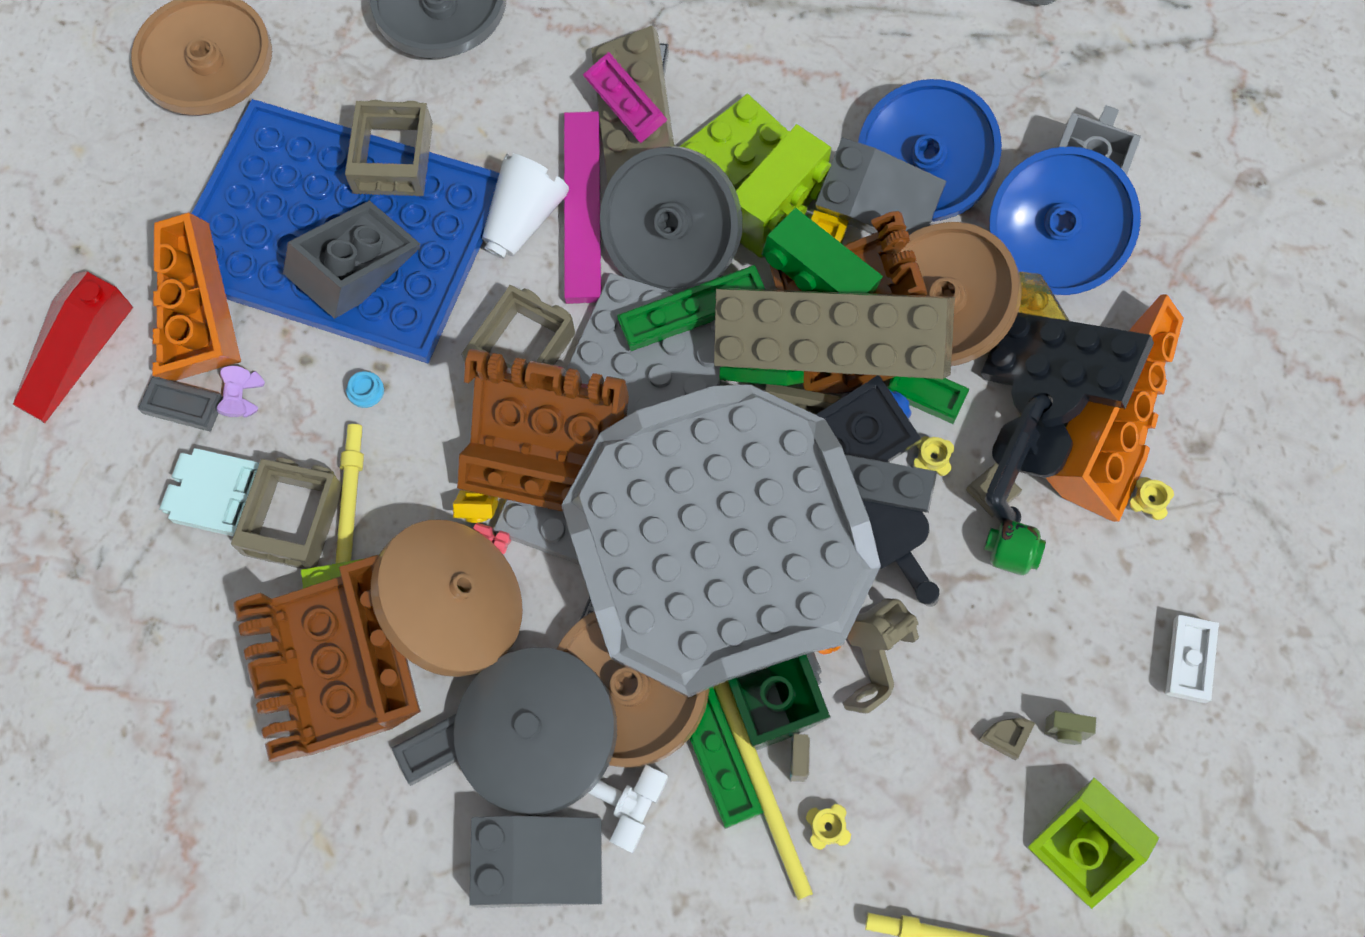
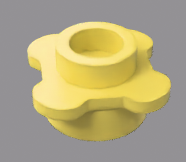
(936, 445)
(1157, 489)
(834, 816)

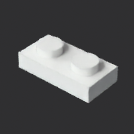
(1192, 659)

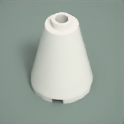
(520, 204)

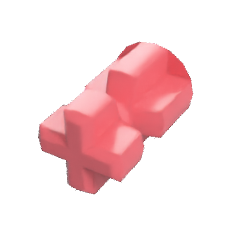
(500, 540)

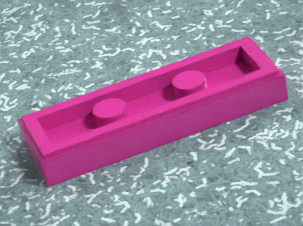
(625, 97)

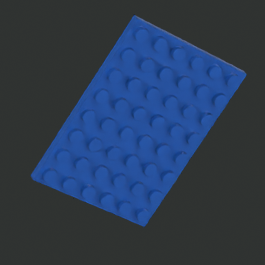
(289, 177)

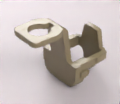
(874, 633)

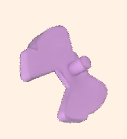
(235, 381)

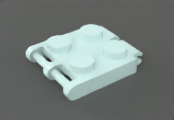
(209, 491)

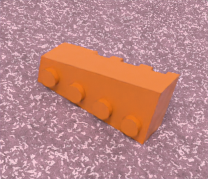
(191, 302)

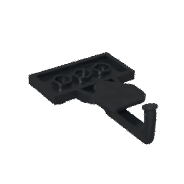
(1062, 365)
(876, 428)

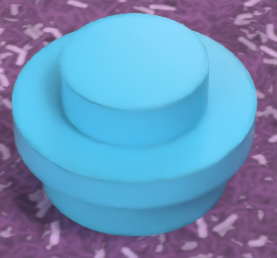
(365, 389)

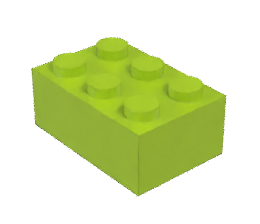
(783, 180)

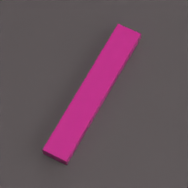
(582, 207)

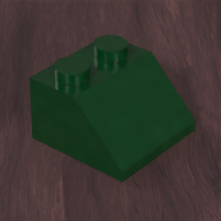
(779, 701)

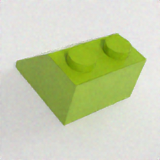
(1094, 843)

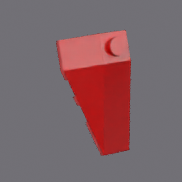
(71, 337)

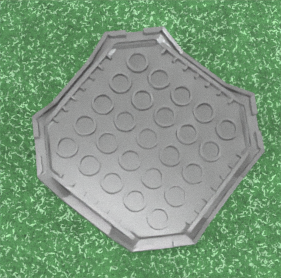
(720, 537)

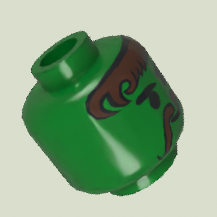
(1015, 547)

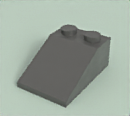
(873, 183)
(348, 257)
(535, 861)

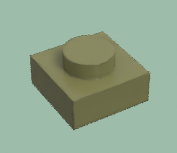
(1070, 727)

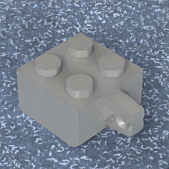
(1102, 137)

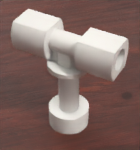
(632, 805)

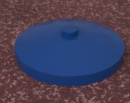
(943, 133)
(1067, 218)

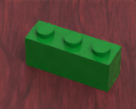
(816, 258)

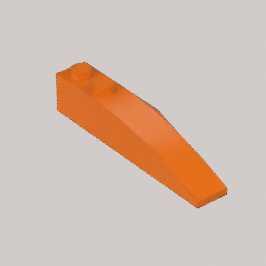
(1111, 440)

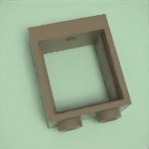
(382, 177)
(531, 306)
(247, 534)

